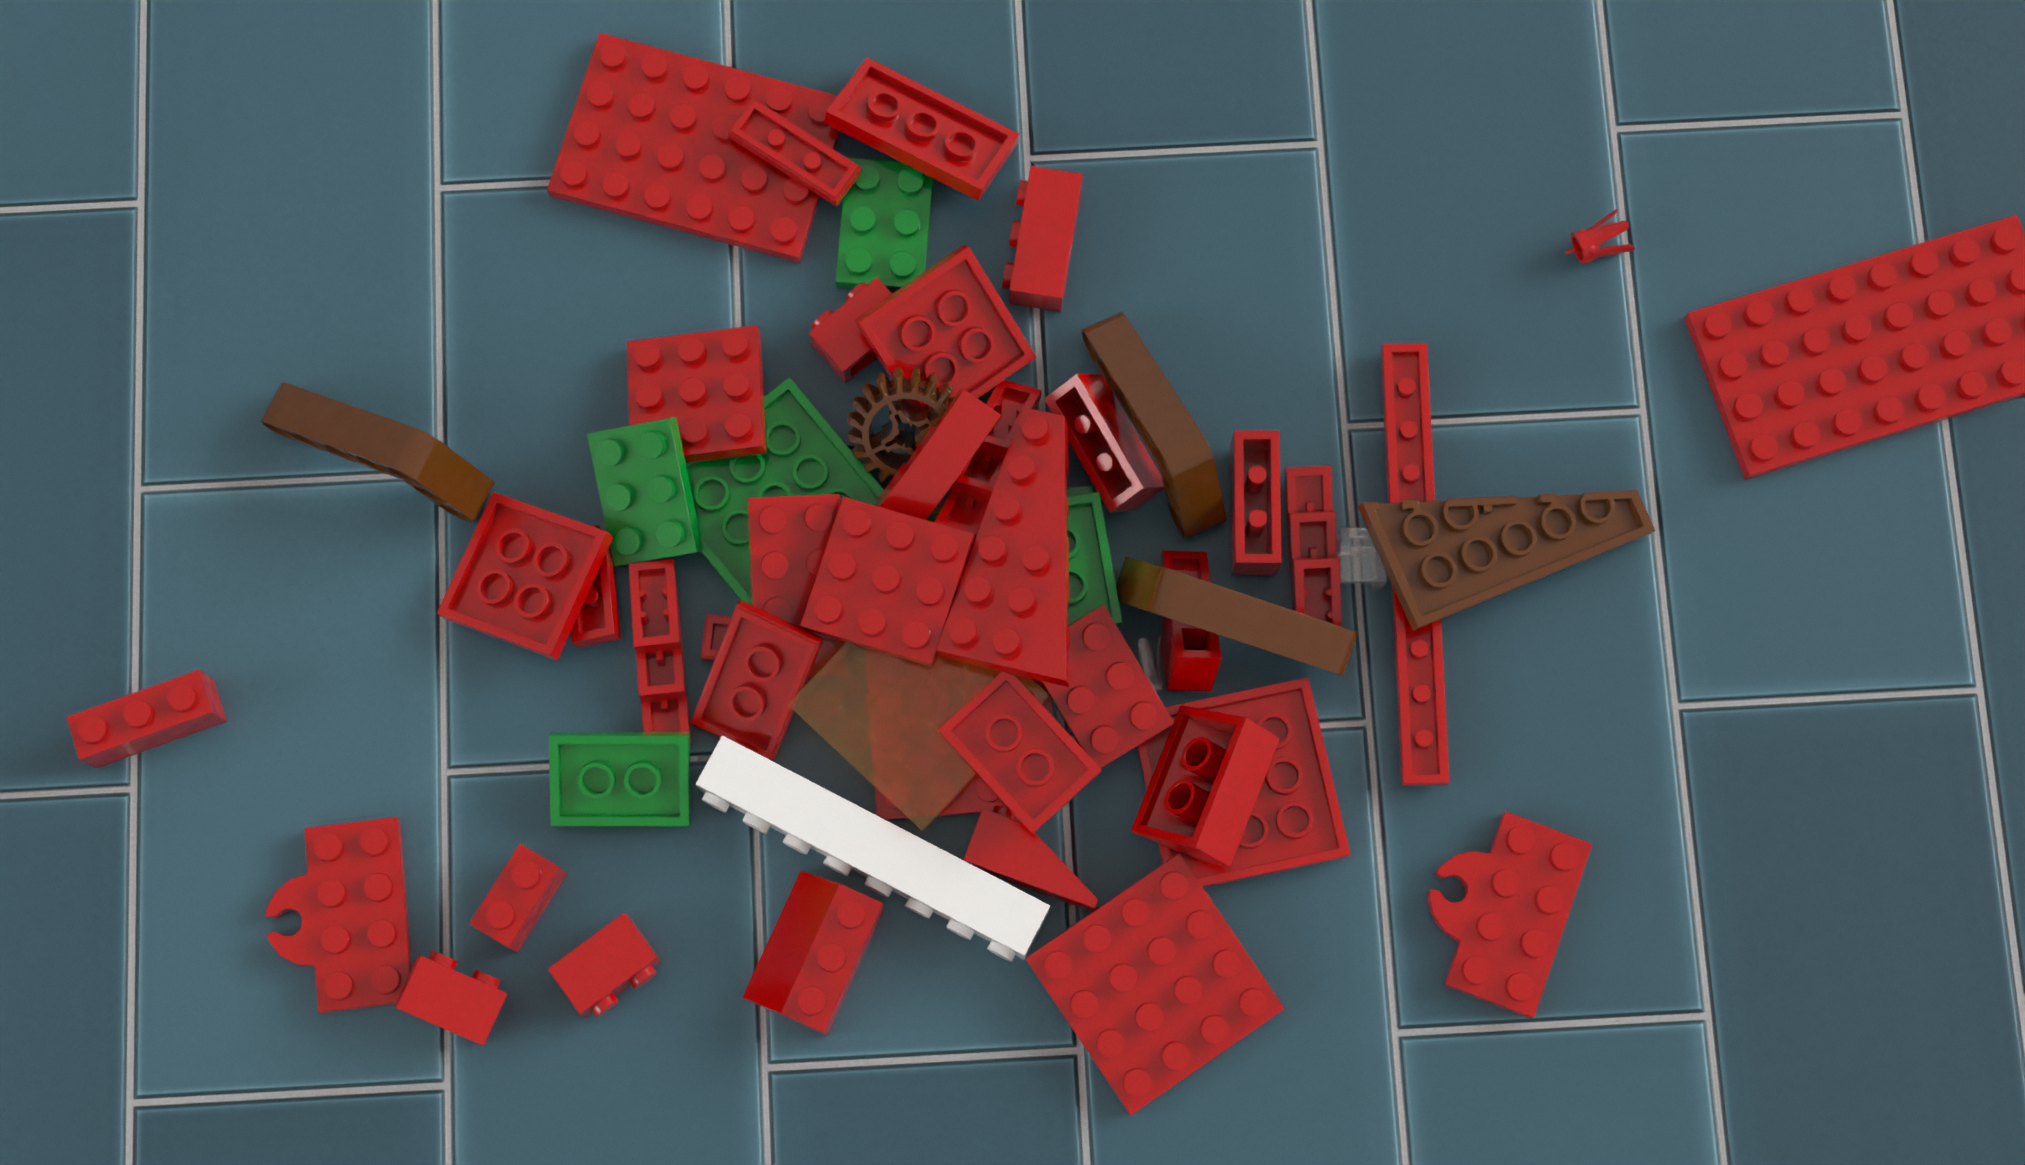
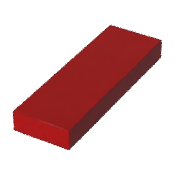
(794, 152)

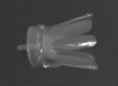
(1148, 663)

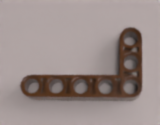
(1162, 423)
(382, 446)
(1235, 615)

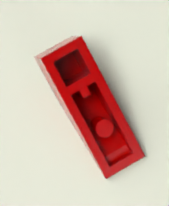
(1188, 653)
(1016, 855)

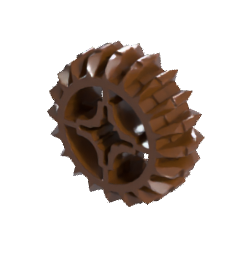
(878, 446)

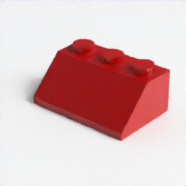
(1206, 784)
(814, 952)

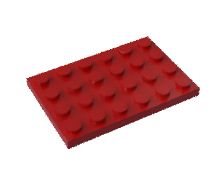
(658, 148)

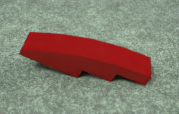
(939, 457)
(975, 484)
(1313, 543)
(659, 646)

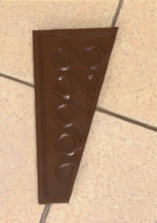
(1481, 547)

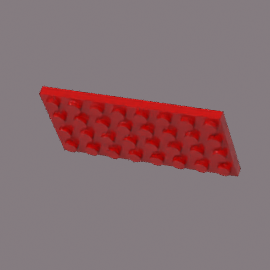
(1868, 347)

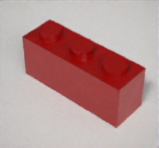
(1043, 238)
(1106, 442)
(1255, 502)
(146, 719)

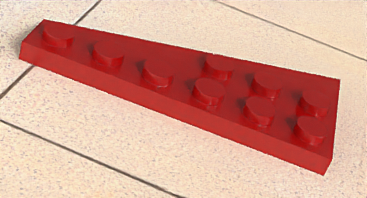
(1016, 580)

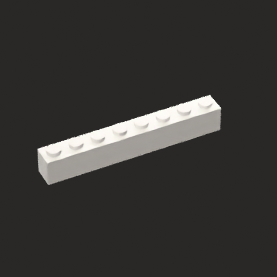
(872, 847)

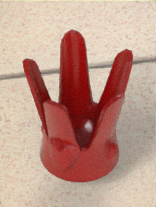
(1587, 241)

